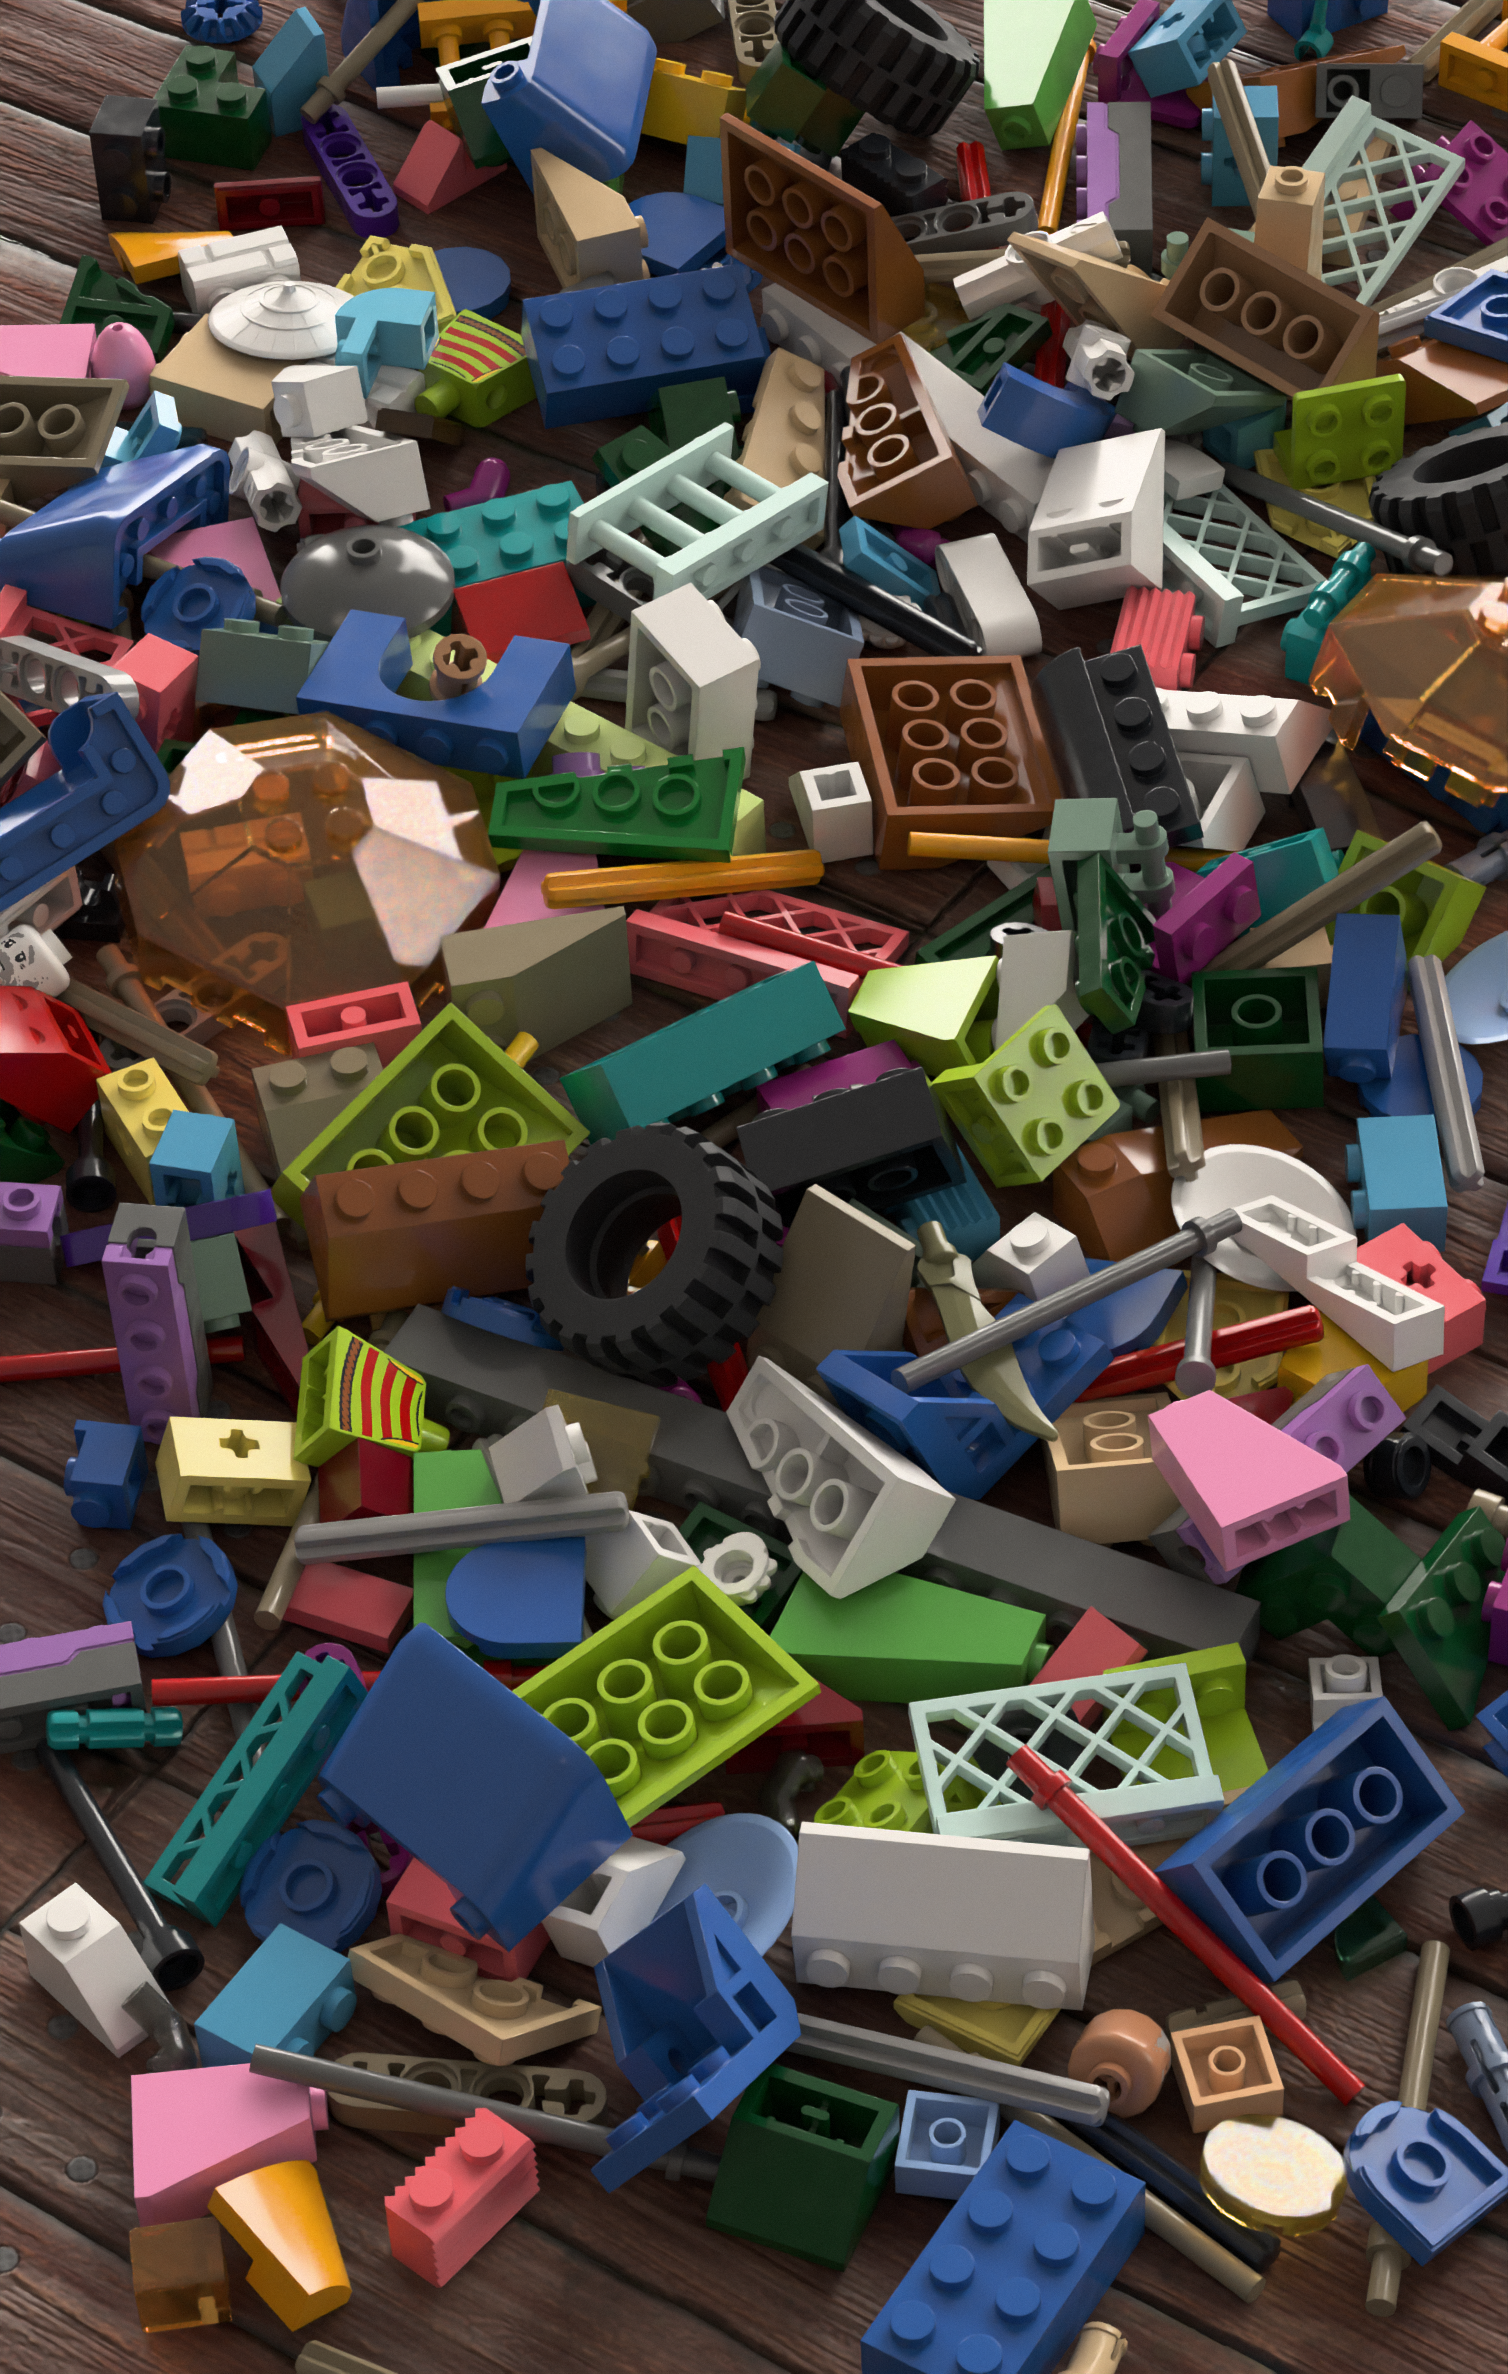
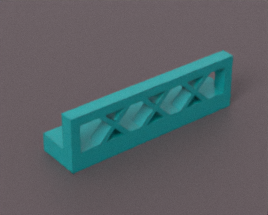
(266, 1793)

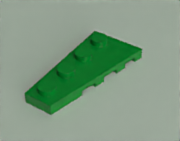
(645, 812)

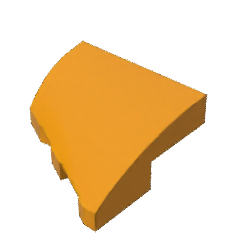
(155, 255)
(289, 2235)

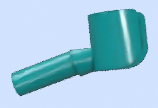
(1316, 35)

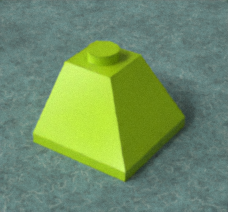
(1430, 899)

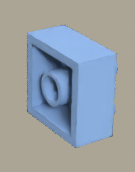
(944, 2143)

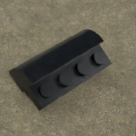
(1113, 739)

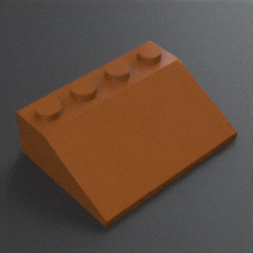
(816, 235)
(1444, 379)
(946, 750)

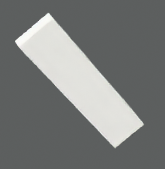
(1323, 1266)

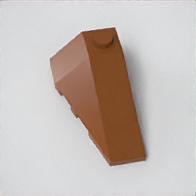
(1298, 86)
(896, 445)
(1120, 1186)

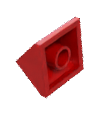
(524, 604)

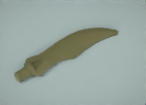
(961, 1312)

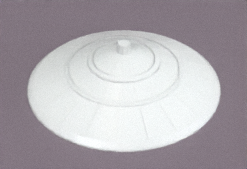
(279, 319)
(1245, 1174)

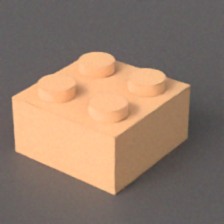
(1226, 2072)

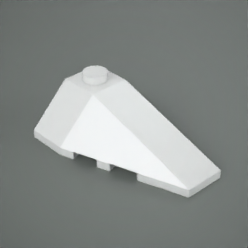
(364, 472)
(1223, 798)
(839, 1489)

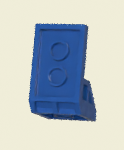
(946, 1424)
(688, 2026)

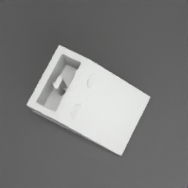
(1100, 521)

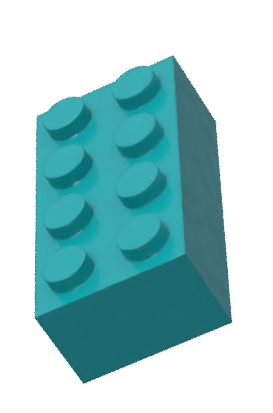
(503, 537)
(707, 1055)

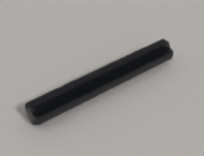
(1176, 2187)

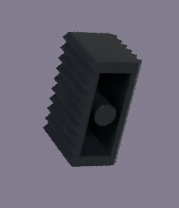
(892, 176)

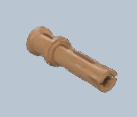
(463, 673)

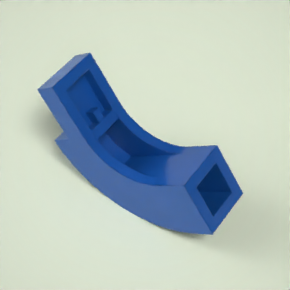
(1042, 414)

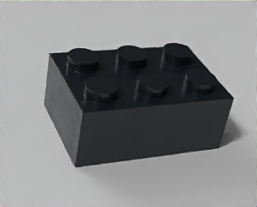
(857, 1143)

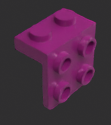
(1120, 81)
(1480, 191)
(1204, 916)

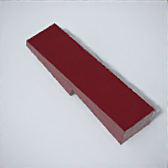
(275, 1315)

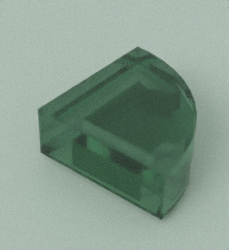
(1367, 1939)

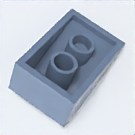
(798, 635)

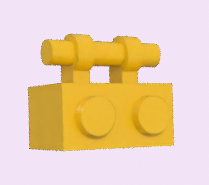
(689, 104)

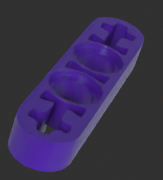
(354, 169)
(202, 1219)

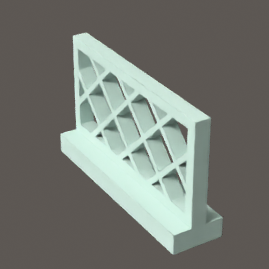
(1337, 157)
(1221, 592)
(1135, 1813)

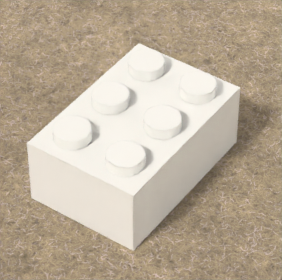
(690, 678)

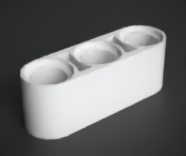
(989, 596)

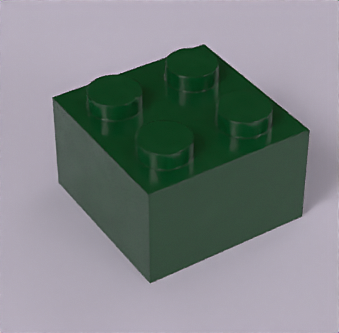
(1272, 1036)

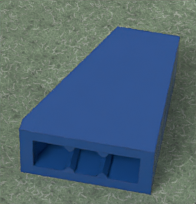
(1365, 997)

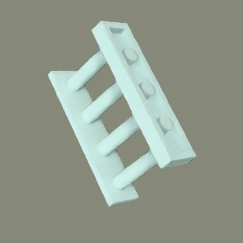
(709, 560)

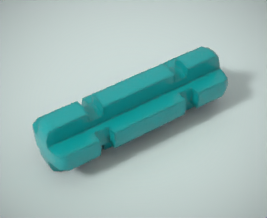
(114, 1728)

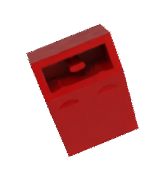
(47, 1058)

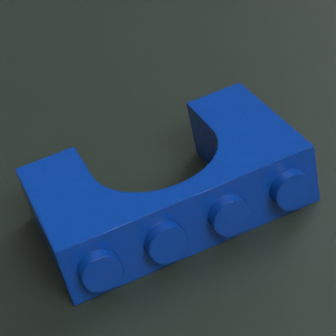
(485, 731)

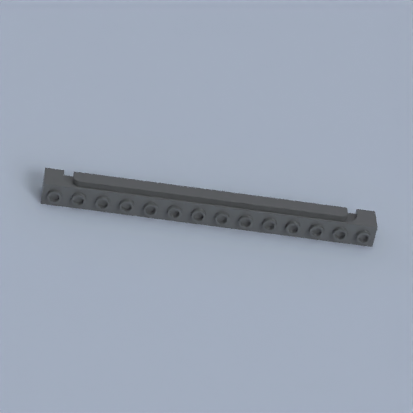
(499, 1383)

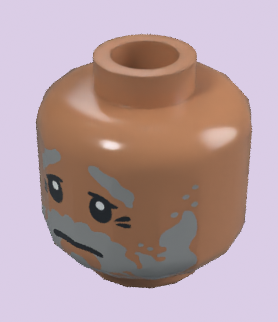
(1125, 2056)

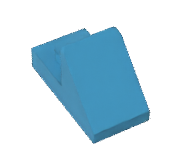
(886, 563)

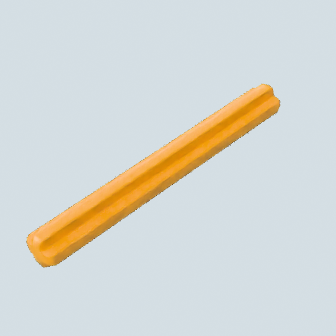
(681, 879)

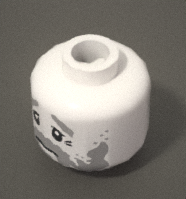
(34, 960)

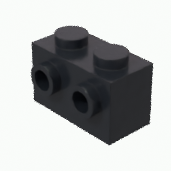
(129, 159)

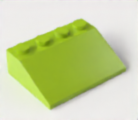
(435, 1100)
(669, 1691)

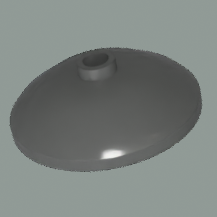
(367, 571)

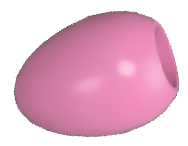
(124, 354)

